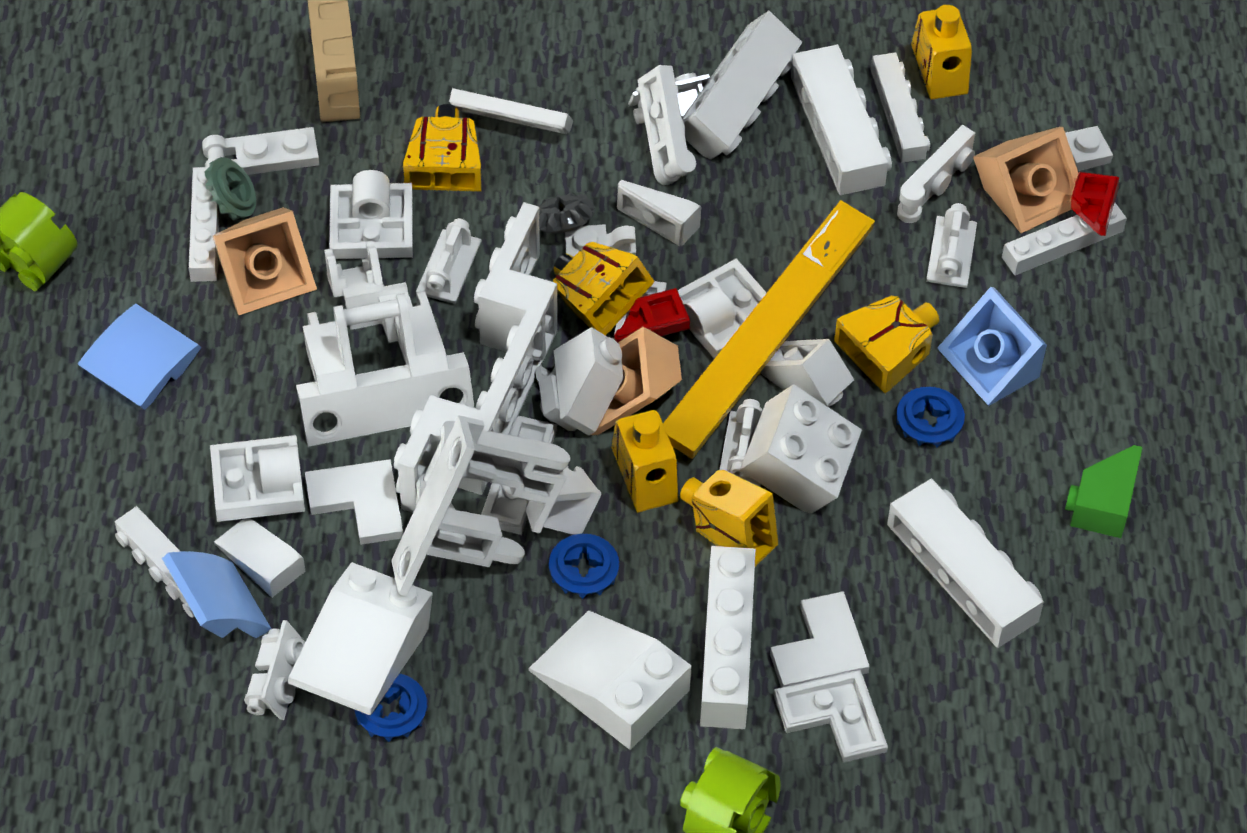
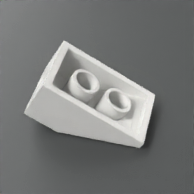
(362, 639)
(615, 676)

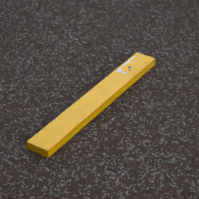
(766, 328)

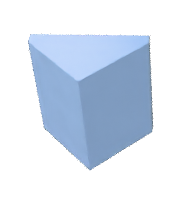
(994, 348)

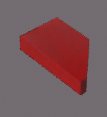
(1094, 199)
(658, 312)

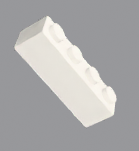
(739, 86)
(840, 119)
(965, 562)
(728, 638)

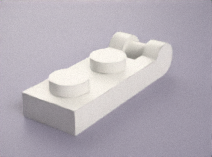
(665, 125)
(266, 151)
(936, 174)

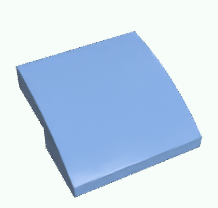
(139, 355)
(216, 593)

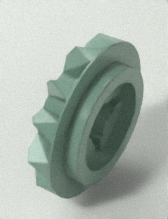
(239, 201)

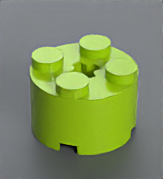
(32, 240)
(729, 796)

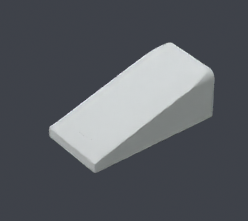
(661, 212)
(261, 555)

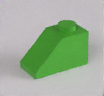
(1105, 493)

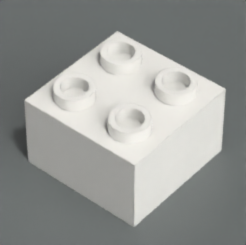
(801, 449)

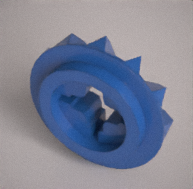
(941, 404)
(568, 554)
(412, 704)

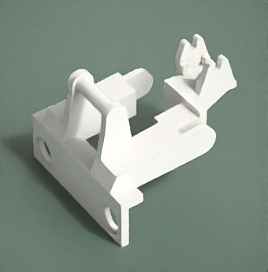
(383, 397)
(530, 468)

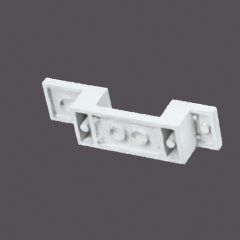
(513, 316)

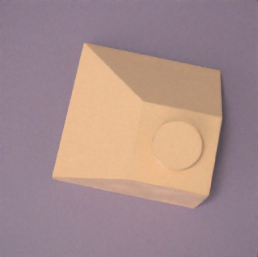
(1030, 177)
(264, 260)
(649, 371)

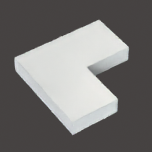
(362, 487)
(832, 647)
(835, 701)

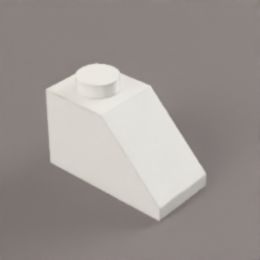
(811, 367)
(587, 378)

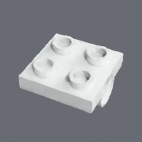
(370, 212)
(720, 304)
(257, 478)

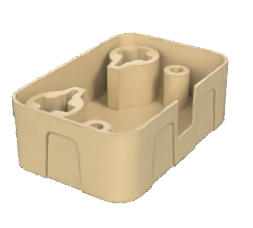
(334, 60)

